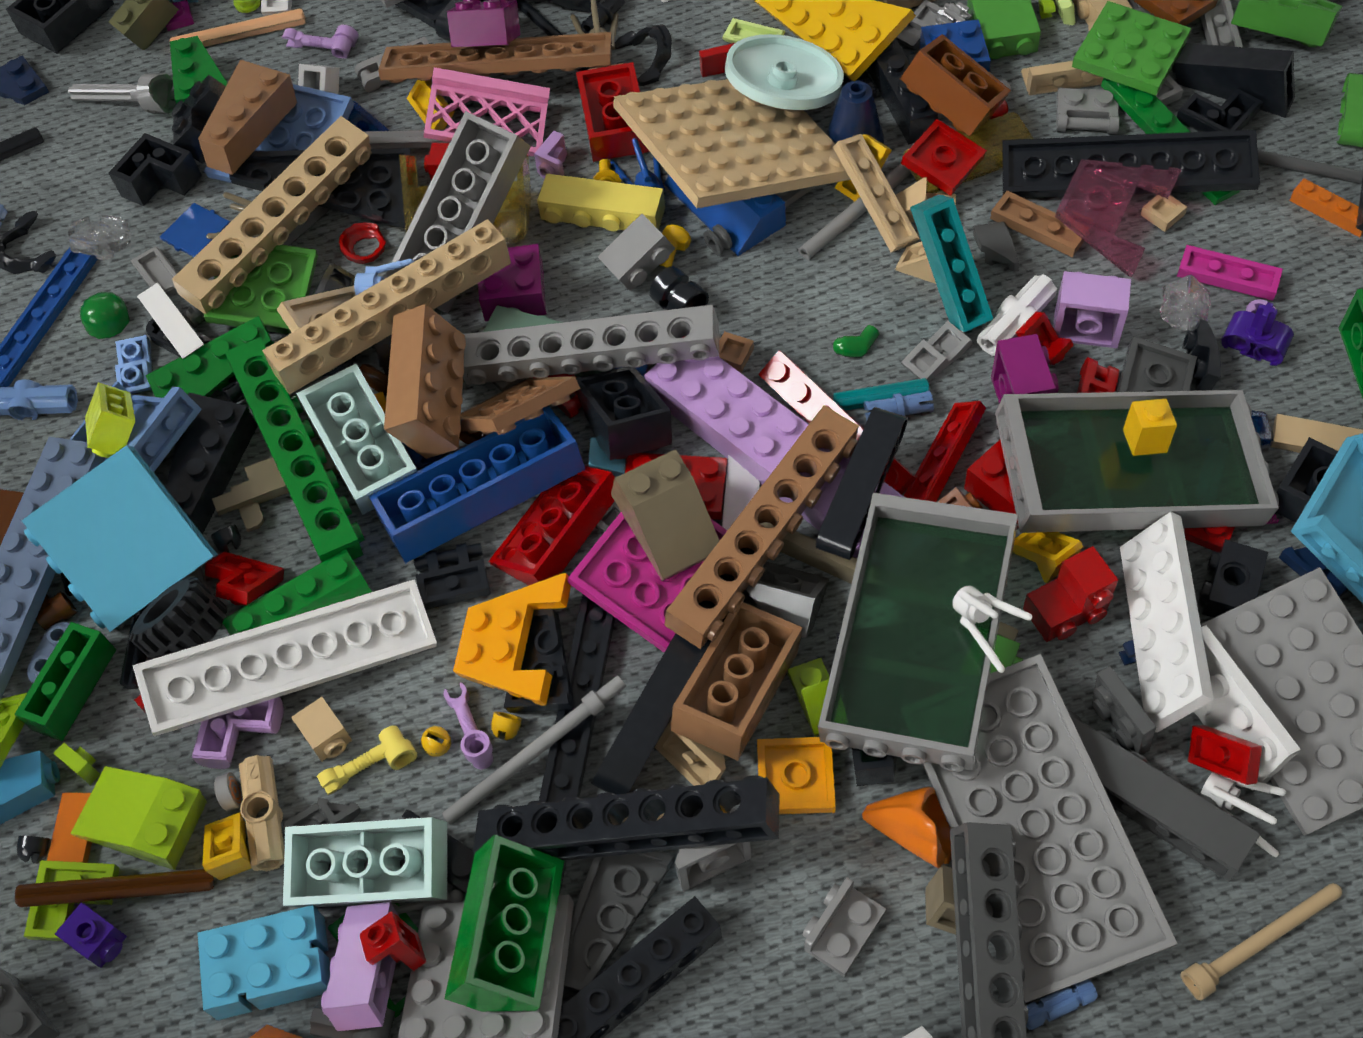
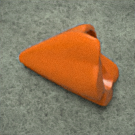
(915, 823)

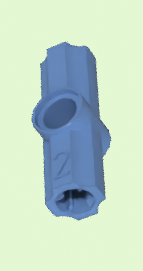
(31, 398)

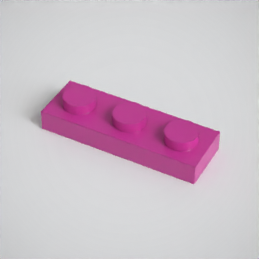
(1230, 272)

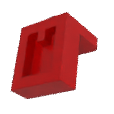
(393, 938)

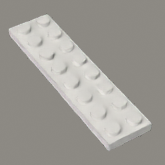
(283, 657)

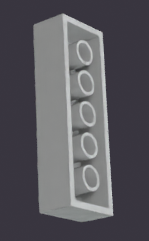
(464, 188)

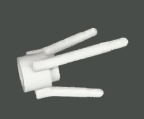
(978, 608)
(1226, 795)

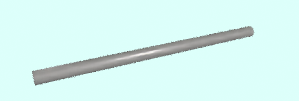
(854, 211)

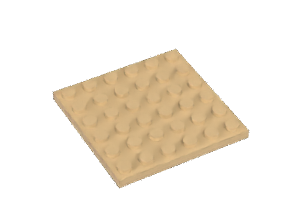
(728, 145)

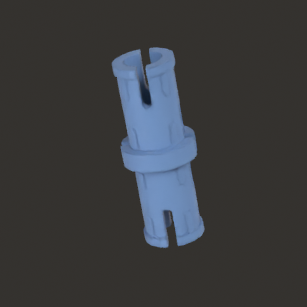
(902, 404)

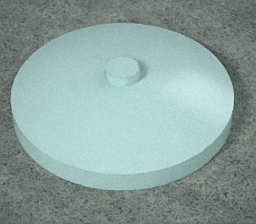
(784, 72)

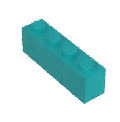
(951, 262)

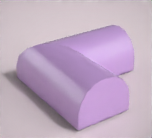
(220, 734)

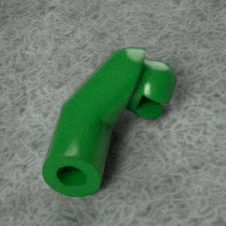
(856, 345)

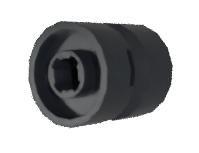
(675, 291)

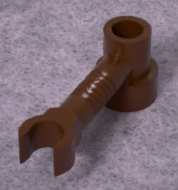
(55, 610)

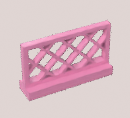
(490, 94)

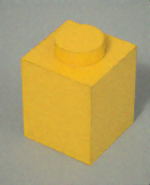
(1149, 427)

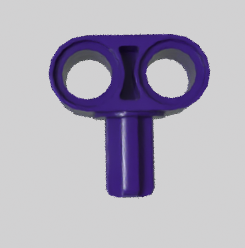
(1258, 334)

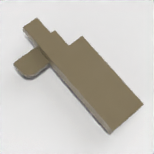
(263, 485)

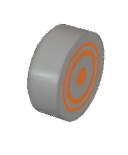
(228, 791)

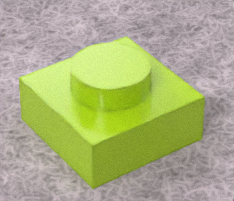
(79, 762)

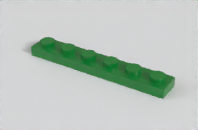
(1153, 118)

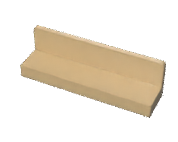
(1058, 75)

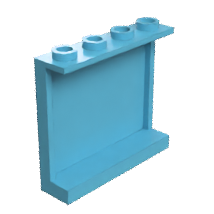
(1334, 517)
(118, 538)

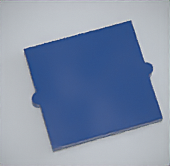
(190, 229)

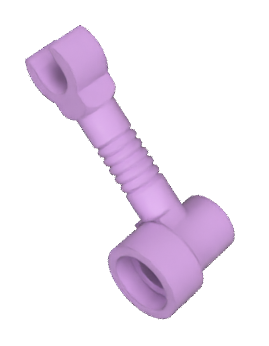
(340, 43)
(475, 743)

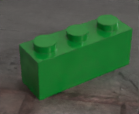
(65, 681)

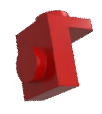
(1040, 325)

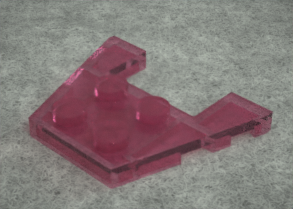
(1098, 203)

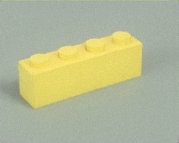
(598, 202)

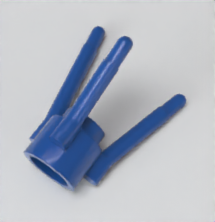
(645, 177)

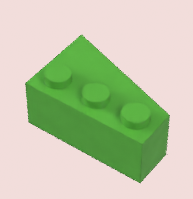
(1294, 19)

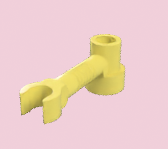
(393, 747)

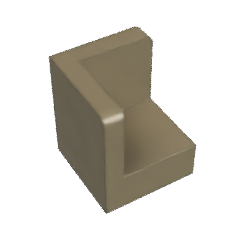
(940, 901)

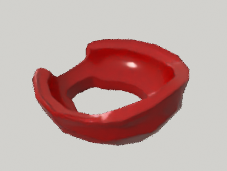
(357, 232)

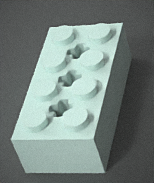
(354, 434)
(352, 844)

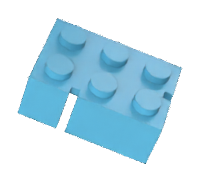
(265, 960)

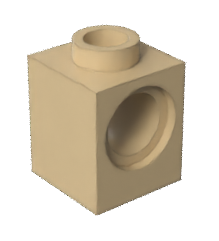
(322, 729)

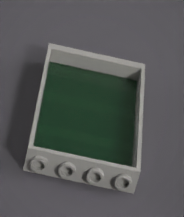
(1078, 473)
(904, 664)

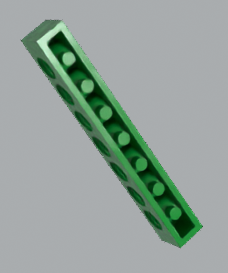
(248, 365)

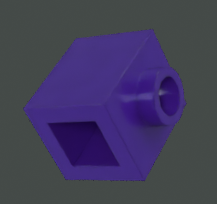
(91, 935)

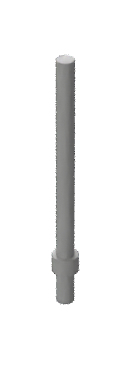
(592, 704)

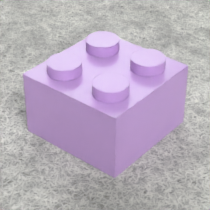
(1092, 308)

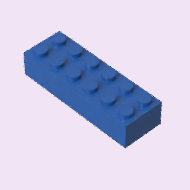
(476, 484)

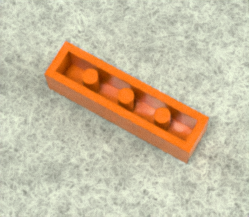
(1327, 205)

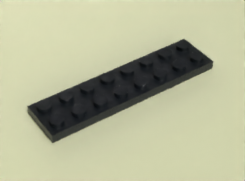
(1206, 160)

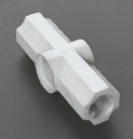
(1016, 311)

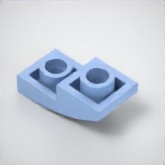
(134, 363)

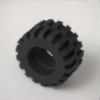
(178, 619)

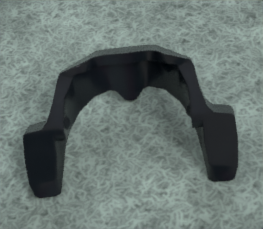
(663, 53)
(16, 265)

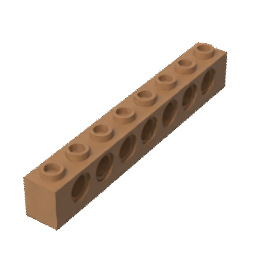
(699, 624)

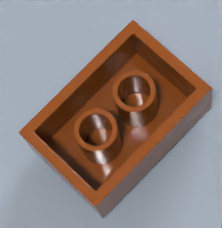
(955, 85)

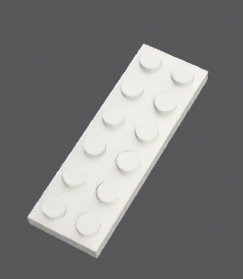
(1165, 623)

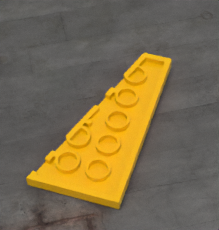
(847, 29)

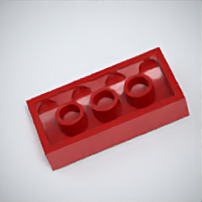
(555, 527)

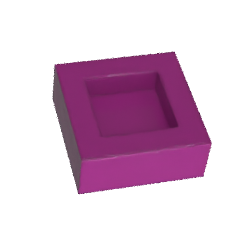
(182, 17)

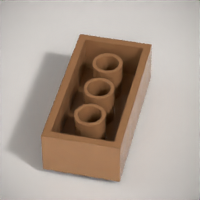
(425, 382)
(736, 680)

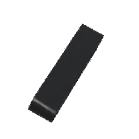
(861, 479)

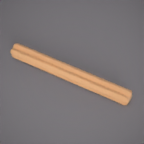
(248, 28)

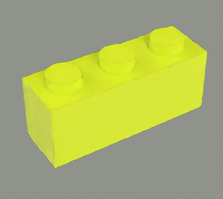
(109, 420)

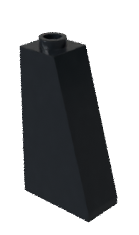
(1223, 69)

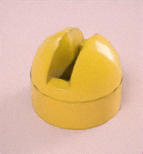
(506, 723)
(431, 745)

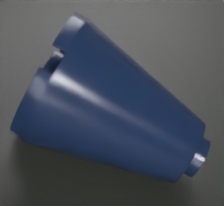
(855, 114)

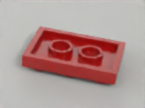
(708, 475)

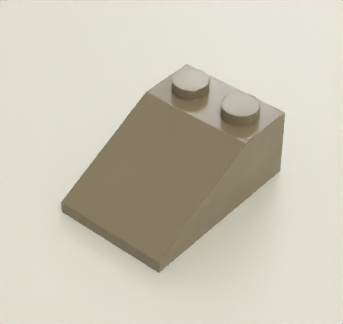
(666, 514)

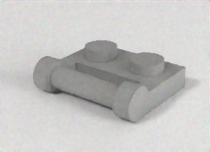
(1086, 103)

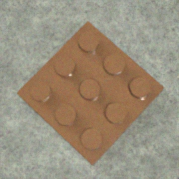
(518, 402)

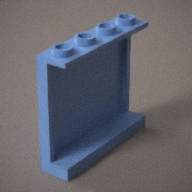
(157, 423)

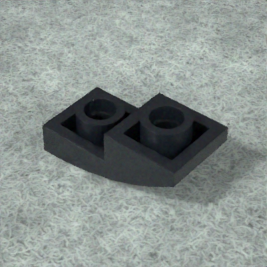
(1203, 344)

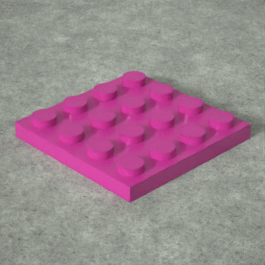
(627, 586)

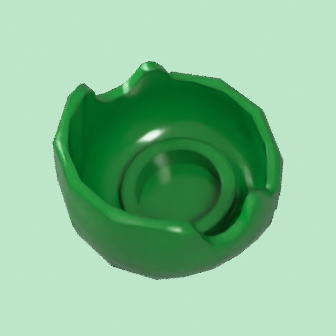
(104, 315)

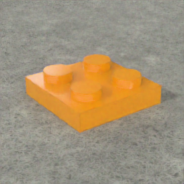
(799, 772)

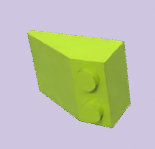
(141, 815)

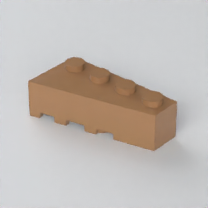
(245, 115)

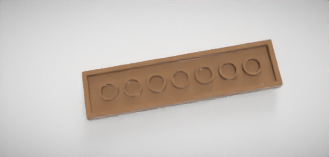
(521, 54)

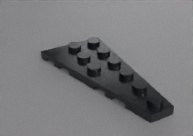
(369, 193)

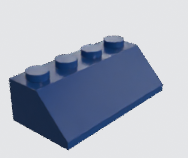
(744, 220)

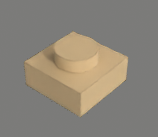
(1163, 211)

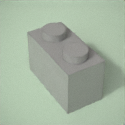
(636, 252)

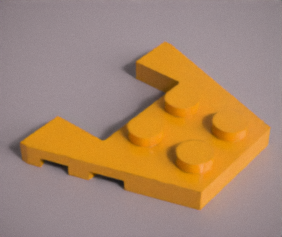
(497, 638)

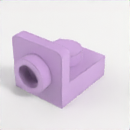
(551, 155)

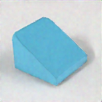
(599, 460)

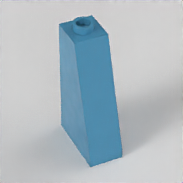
(26, 783)

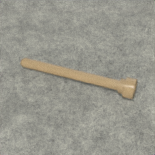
(1207, 975)

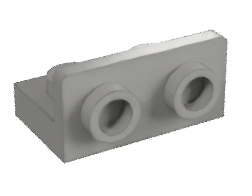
(843, 927)

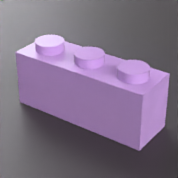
(356, 989)

